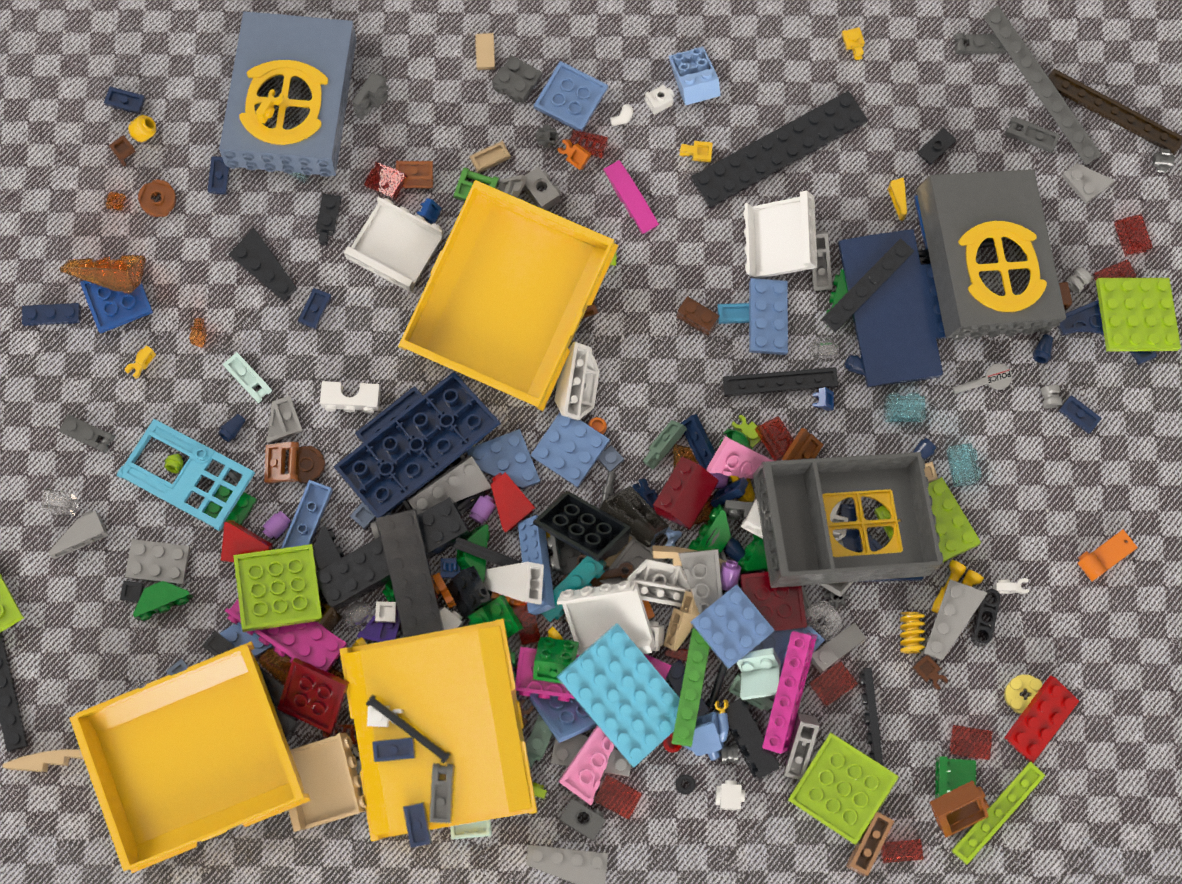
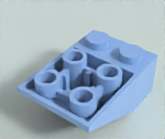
(695, 76)

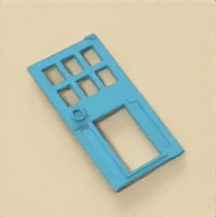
(187, 480)

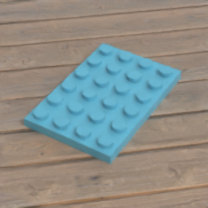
(623, 694)

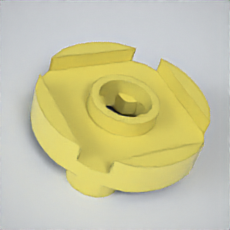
(1016, 686)

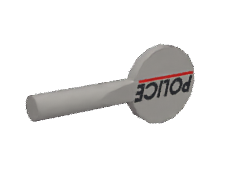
(997, 377)

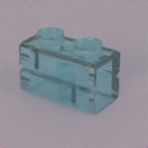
(904, 408)
(963, 465)

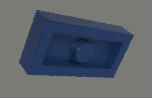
(124, 100)
(218, 176)
(314, 308)
(1080, 414)
(729, 492)
(394, 749)
(417, 824)

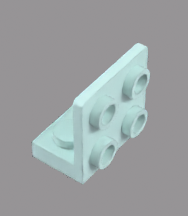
(759, 674)

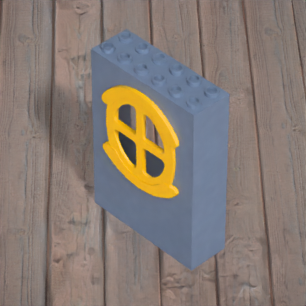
(289, 49)

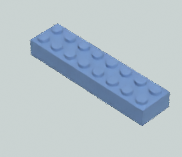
(308, 515)
(535, 550)

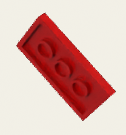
(1041, 719)

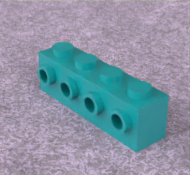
(576, 580)

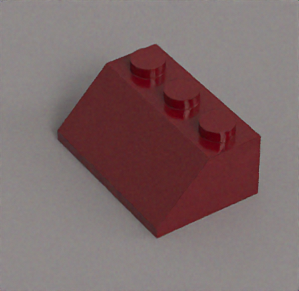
(685, 493)

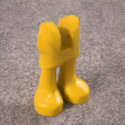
(957, 570)

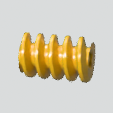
(912, 632)

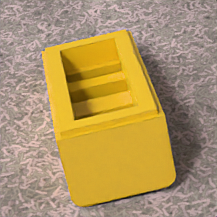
(898, 196)

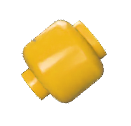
(142, 128)

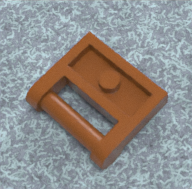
(275, 462)

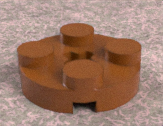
(162, 207)

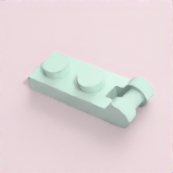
(246, 377)

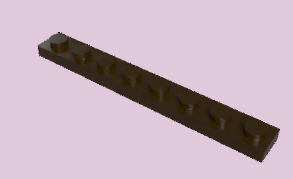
(1116, 112)

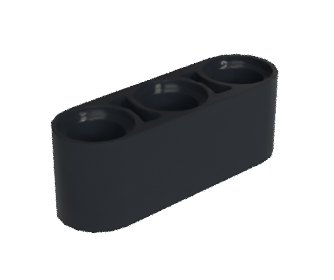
(986, 627)

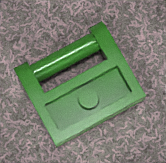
(464, 187)

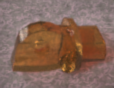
(198, 333)

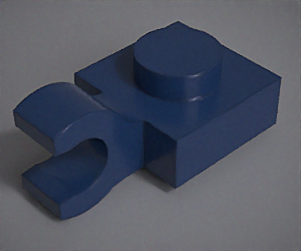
(648, 495)

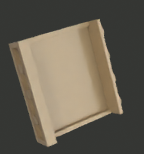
(331, 781)

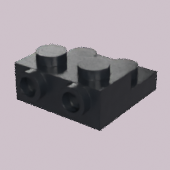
(468, 591)

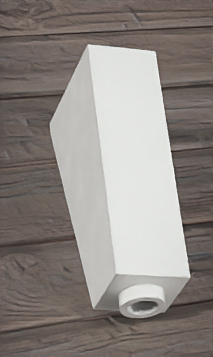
(517, 581)

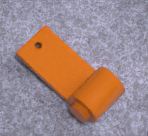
(1106, 555)

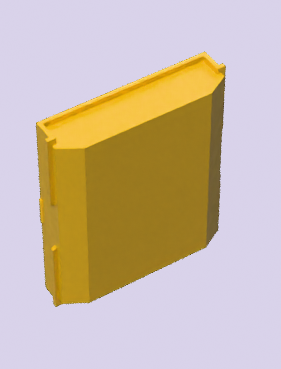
(508, 294)
(462, 698)
(188, 758)

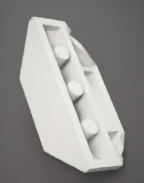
(577, 383)
(661, 582)

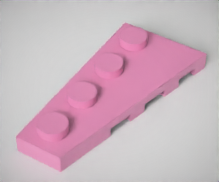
(736, 460)
(587, 767)

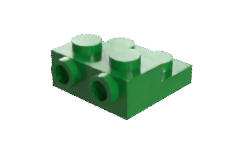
(240, 510)
(497, 610)

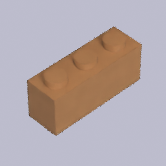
(870, 845)

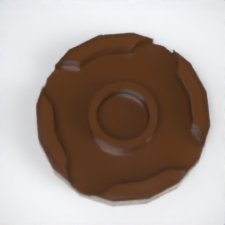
(309, 464)

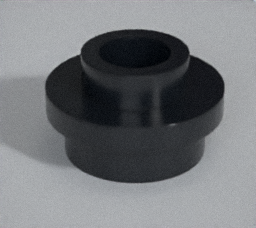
(685, 791)

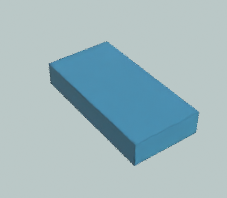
(733, 313)

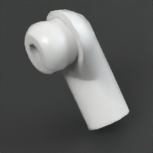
(624, 117)

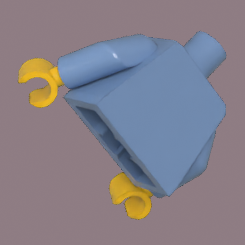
(711, 732)

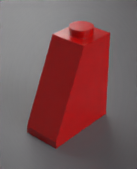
(510, 502)
(240, 541)

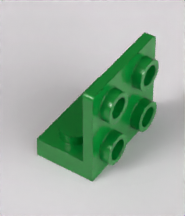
(553, 658)
(952, 774)

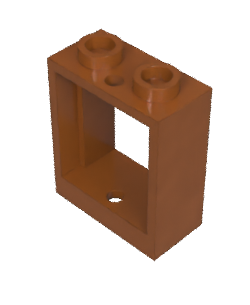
(964, 816)

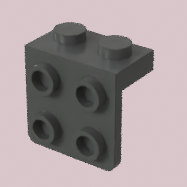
(564, 555)

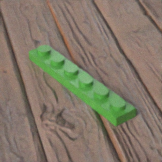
(691, 690)

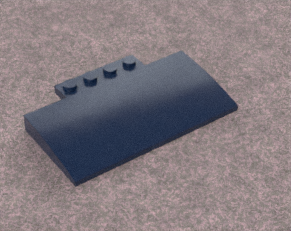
(901, 318)
(414, 443)

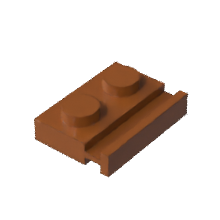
(418, 172)
(803, 447)

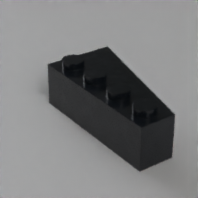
(750, 740)

